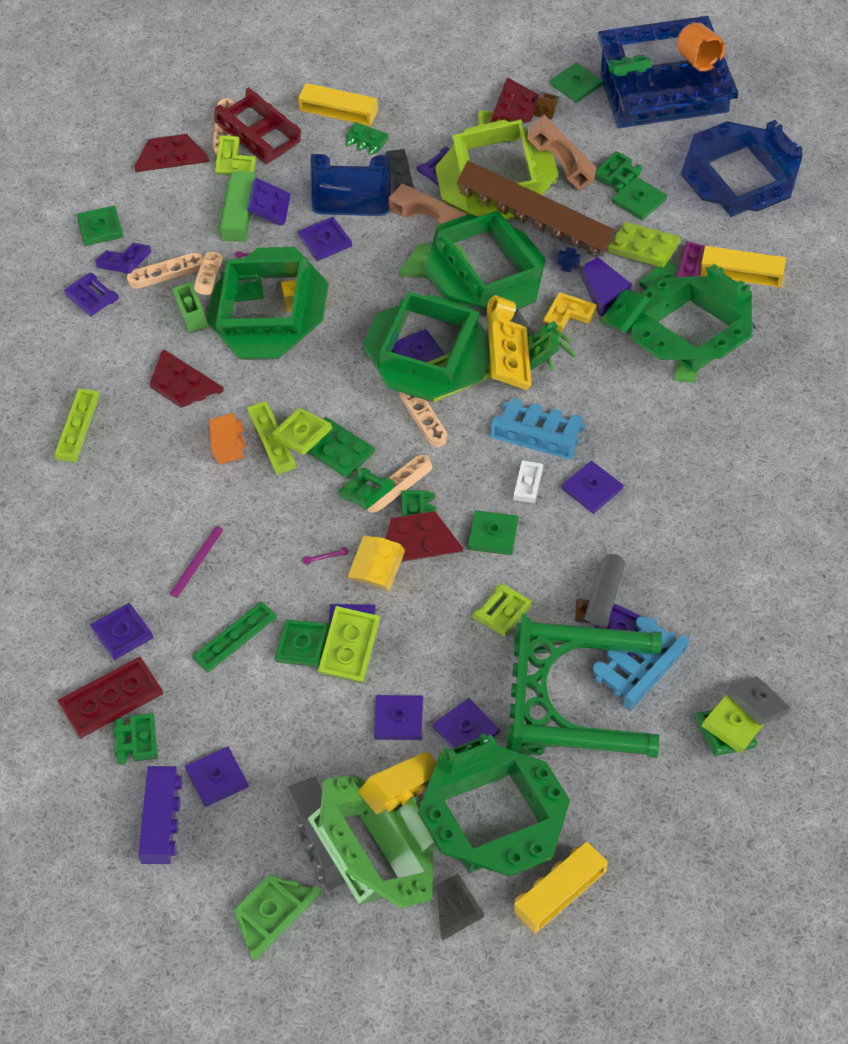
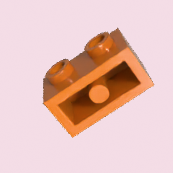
(226, 438)

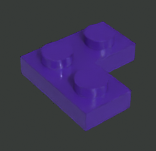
(125, 261)

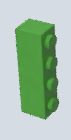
(235, 214)

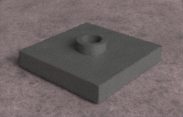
(758, 700)

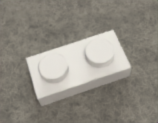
(528, 482)

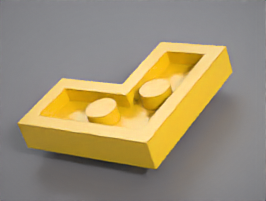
(569, 307)

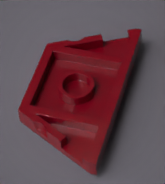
(515, 103)
(170, 152)
(180, 381)
(422, 536)

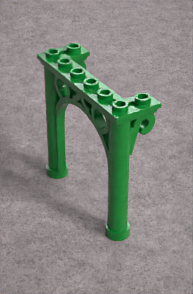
(535, 735)

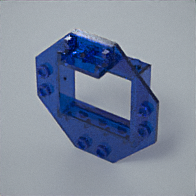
(768, 145)

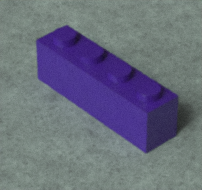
(158, 815)

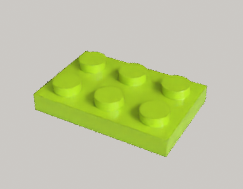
(644, 244)
(349, 644)

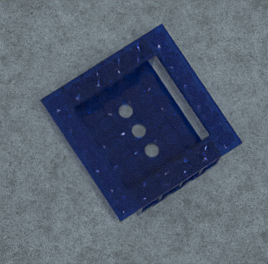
(699, 92)

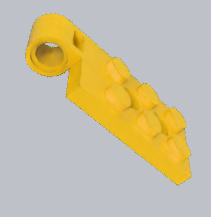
(507, 334)

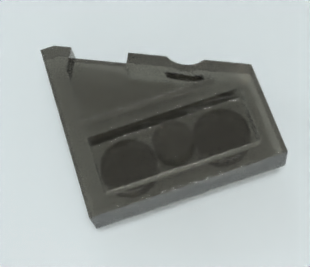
(456, 907)

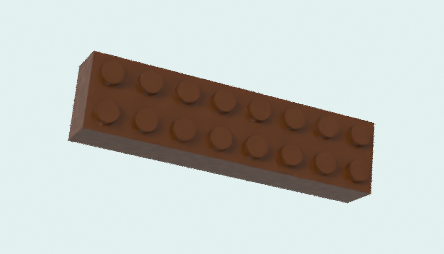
(535, 209)

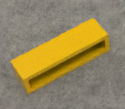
(338, 104)
(745, 266)
(398, 783)
(560, 886)

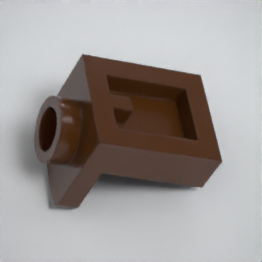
(546, 105)

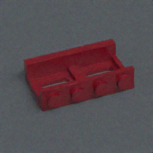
(251, 136)

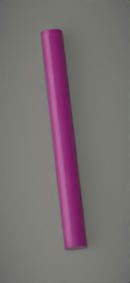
(193, 566)

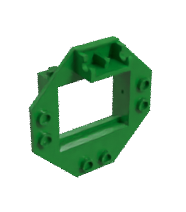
(460, 282)
(714, 293)
(268, 336)
(464, 365)
(480, 764)

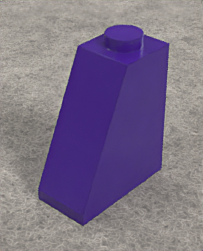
(603, 284)

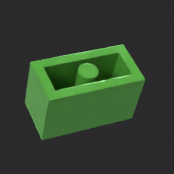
(190, 307)

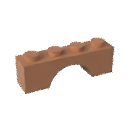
(548, 137)
(408, 202)

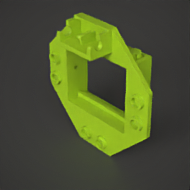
(539, 163)

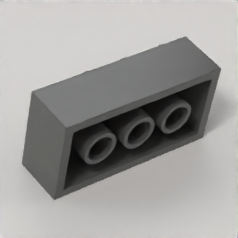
(305, 800)

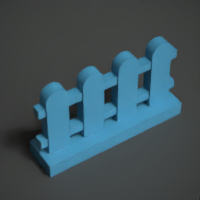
(534, 437)
(645, 678)

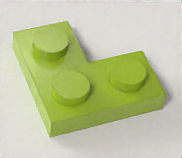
(228, 157)

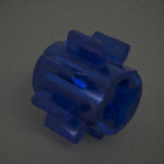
(568, 259)

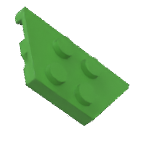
(417, 261)
(271, 911)

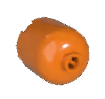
(700, 46)

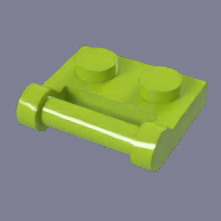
(507, 613)

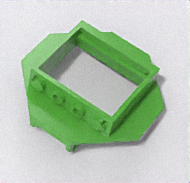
(397, 833)

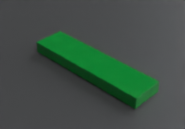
(234, 637)

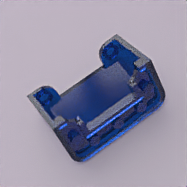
(350, 188)

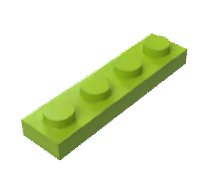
(265, 424)
(77, 425)

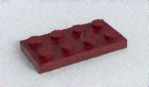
(110, 697)

